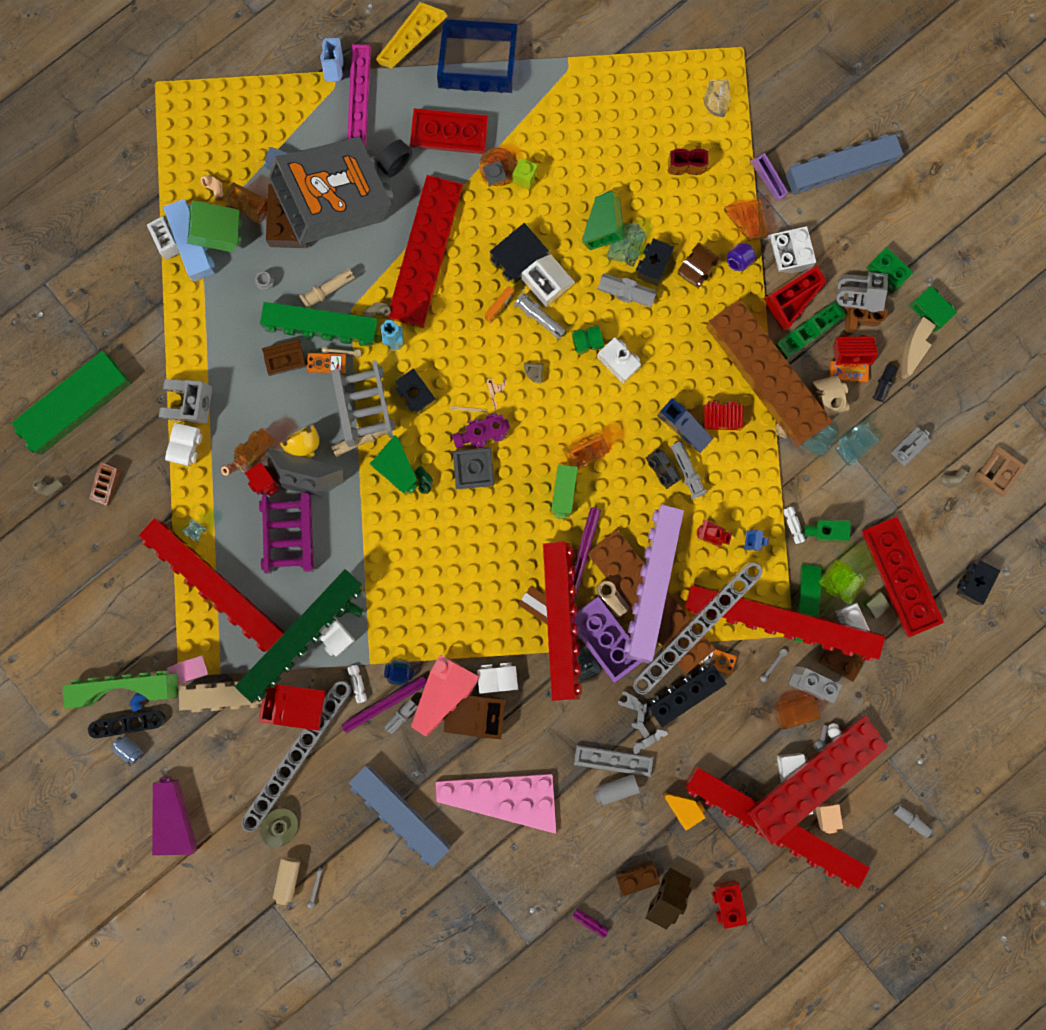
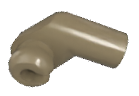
(954, 481)

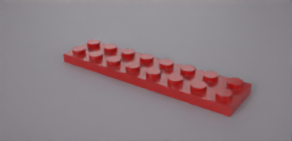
(425, 251)
(817, 779)

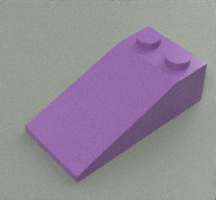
(605, 639)

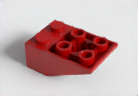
(292, 707)

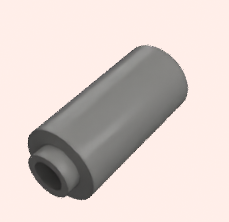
(616, 790)

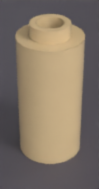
(286, 880)

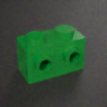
(890, 264)
(933, 307)

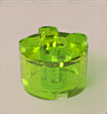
(842, 581)

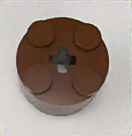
(698, 265)

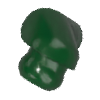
(426, 480)
(354, 609)

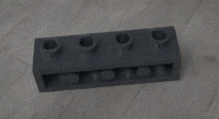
(687, 694)

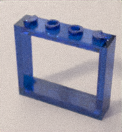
(479, 31)

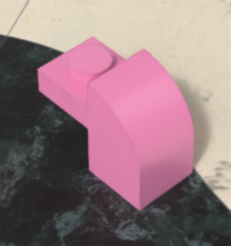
(189, 670)

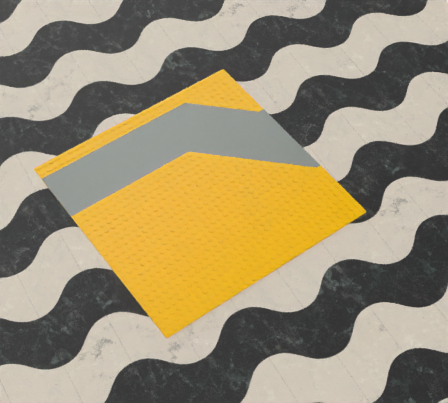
(453, 562)

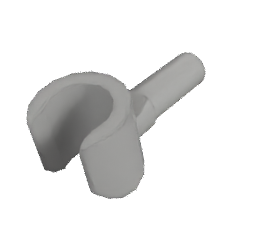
(820, 743)

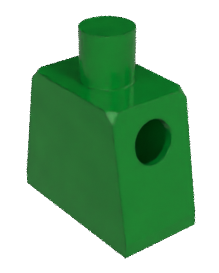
(838, 531)

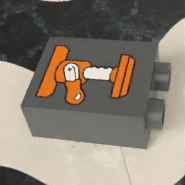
(330, 189)

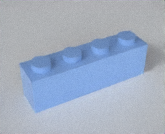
(194, 257)

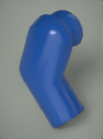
(136, 701)

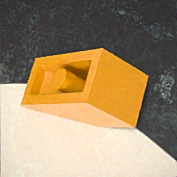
(685, 809)

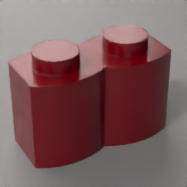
(691, 162)

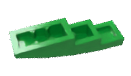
(810, 330)

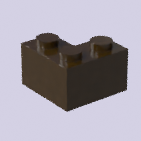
(670, 899)

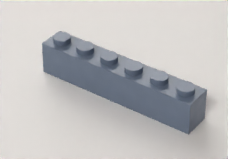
(844, 164)
(399, 815)

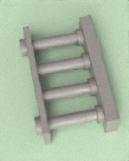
(345, 398)

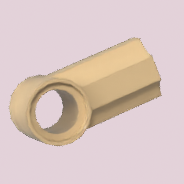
(613, 599)

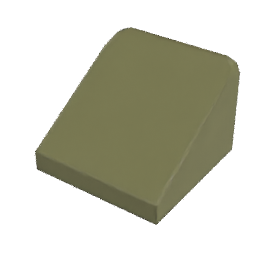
(877, 605)

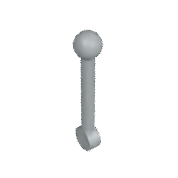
(783, 652)
(311, 904)

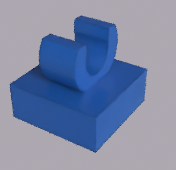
(754, 540)

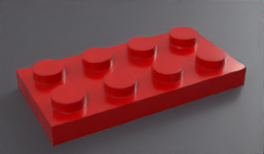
(449, 131)

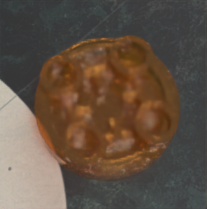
(507, 160)

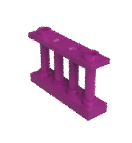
(304, 542)

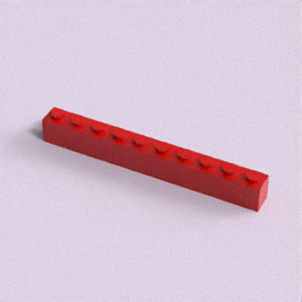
(211, 584)
(791, 624)
(797, 839)

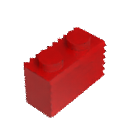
(855, 350)
(722, 416)

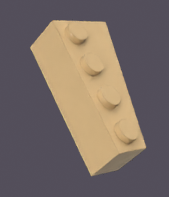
(213, 696)

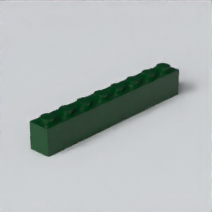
(299, 636)

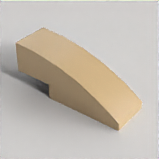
(916, 346)

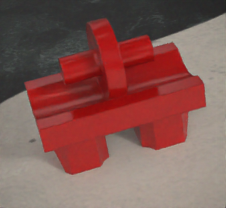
(713, 534)

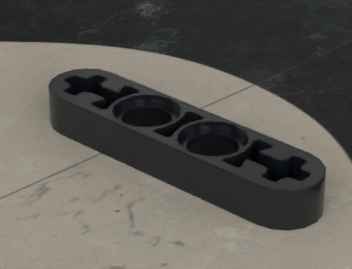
(127, 726)

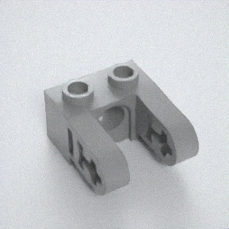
(870, 291)
(195, 403)

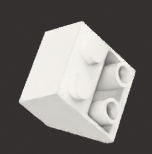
(793, 250)
(547, 279)

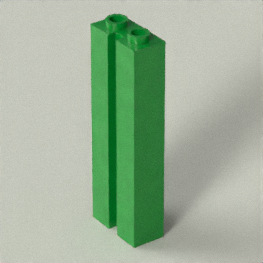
(70, 403)

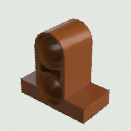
(866, 319)

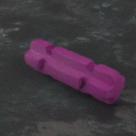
(590, 923)

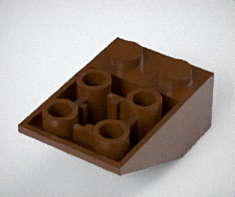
(477, 717)

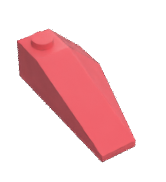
(443, 691)

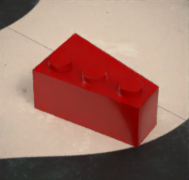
(794, 295)

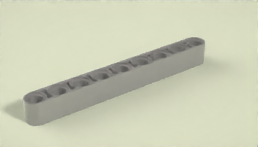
(693, 637)
(293, 764)

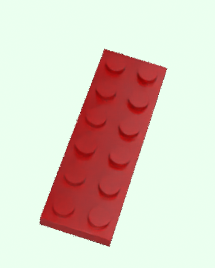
(902, 577)

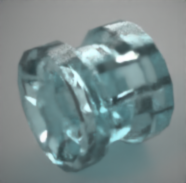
(194, 530)

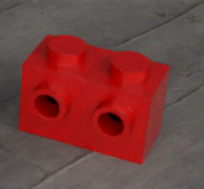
(262, 480)
(730, 904)

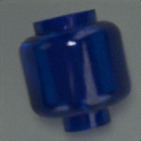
(398, 672)

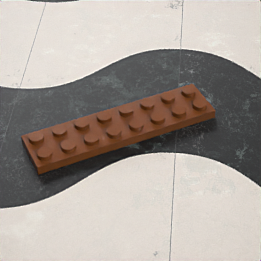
(623, 568)

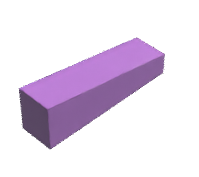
(769, 176)

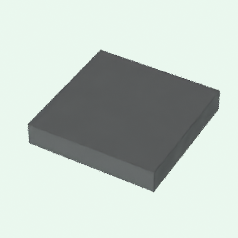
(473, 468)

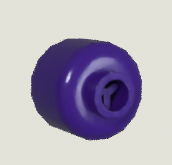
(740, 257)

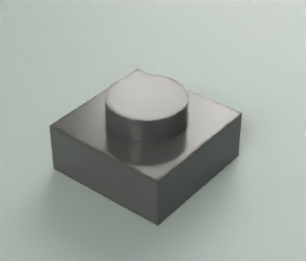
(494, 173)

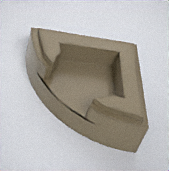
(534, 372)

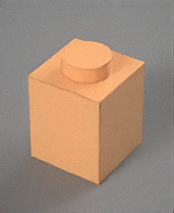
(829, 817)

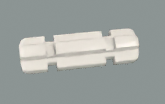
(794, 525)
(357, 684)

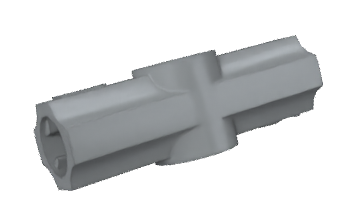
(627, 290)

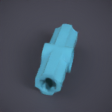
(392, 335)

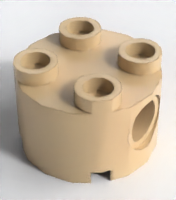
(830, 395)

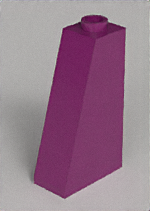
(170, 821)

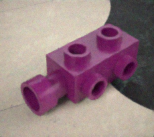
(487, 431)

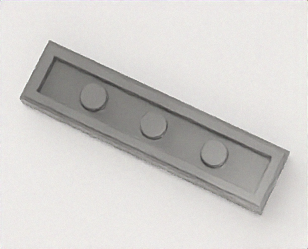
(613, 760)

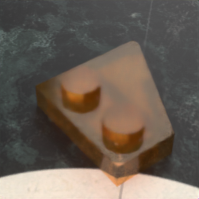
(748, 219)

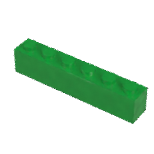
(319, 323)

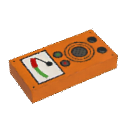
(499, 304)
(324, 363)
(723, 661)

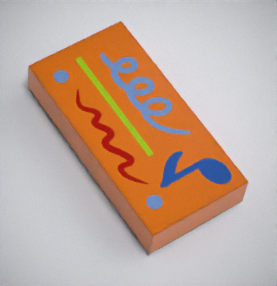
(849, 373)

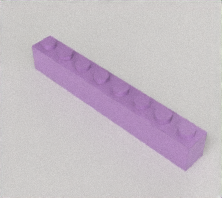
(654, 584)

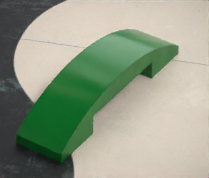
(809, 591)

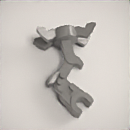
(633, 703)

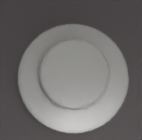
(264, 280)

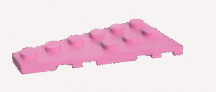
(516, 799)

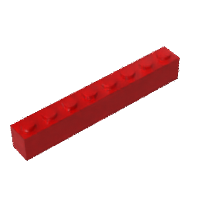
(561, 621)

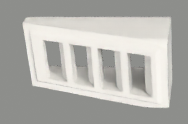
(169, 248)

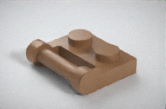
(1005, 474)

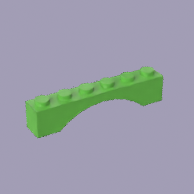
(152, 687)

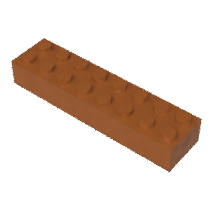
(768, 374)

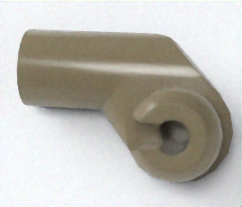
(378, 309)
(47, 489)

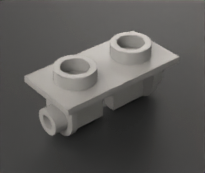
(911, 445)

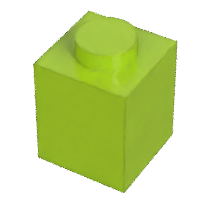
(524, 173)

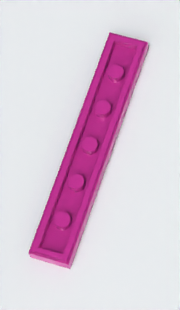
(359, 92)

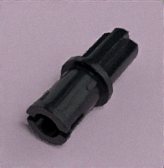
(885, 383)

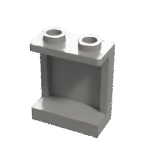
(814, 684)

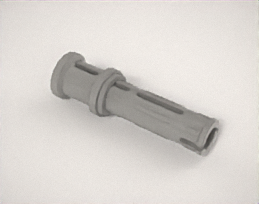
(532, 310)
(691, 478)

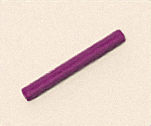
(585, 545)
(384, 704)

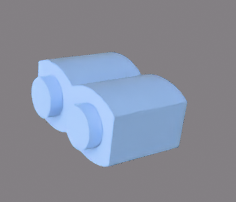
(332, 59)

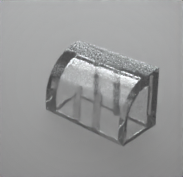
(717, 97)

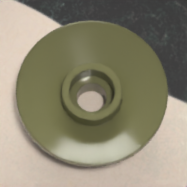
(284, 832)

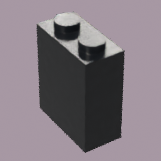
(517, 253)

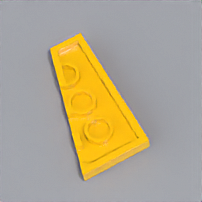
(412, 32)

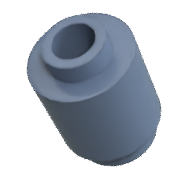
(127, 750)

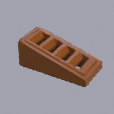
(100, 474)

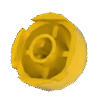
(302, 442)

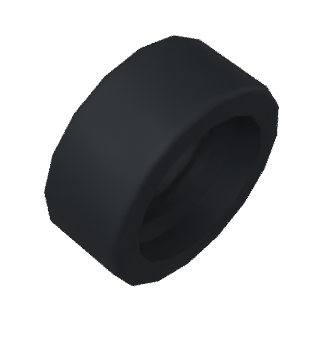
(394, 158)

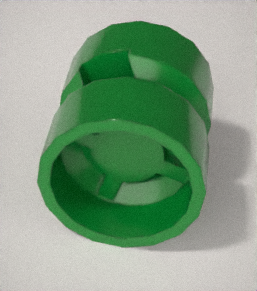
(587, 339)

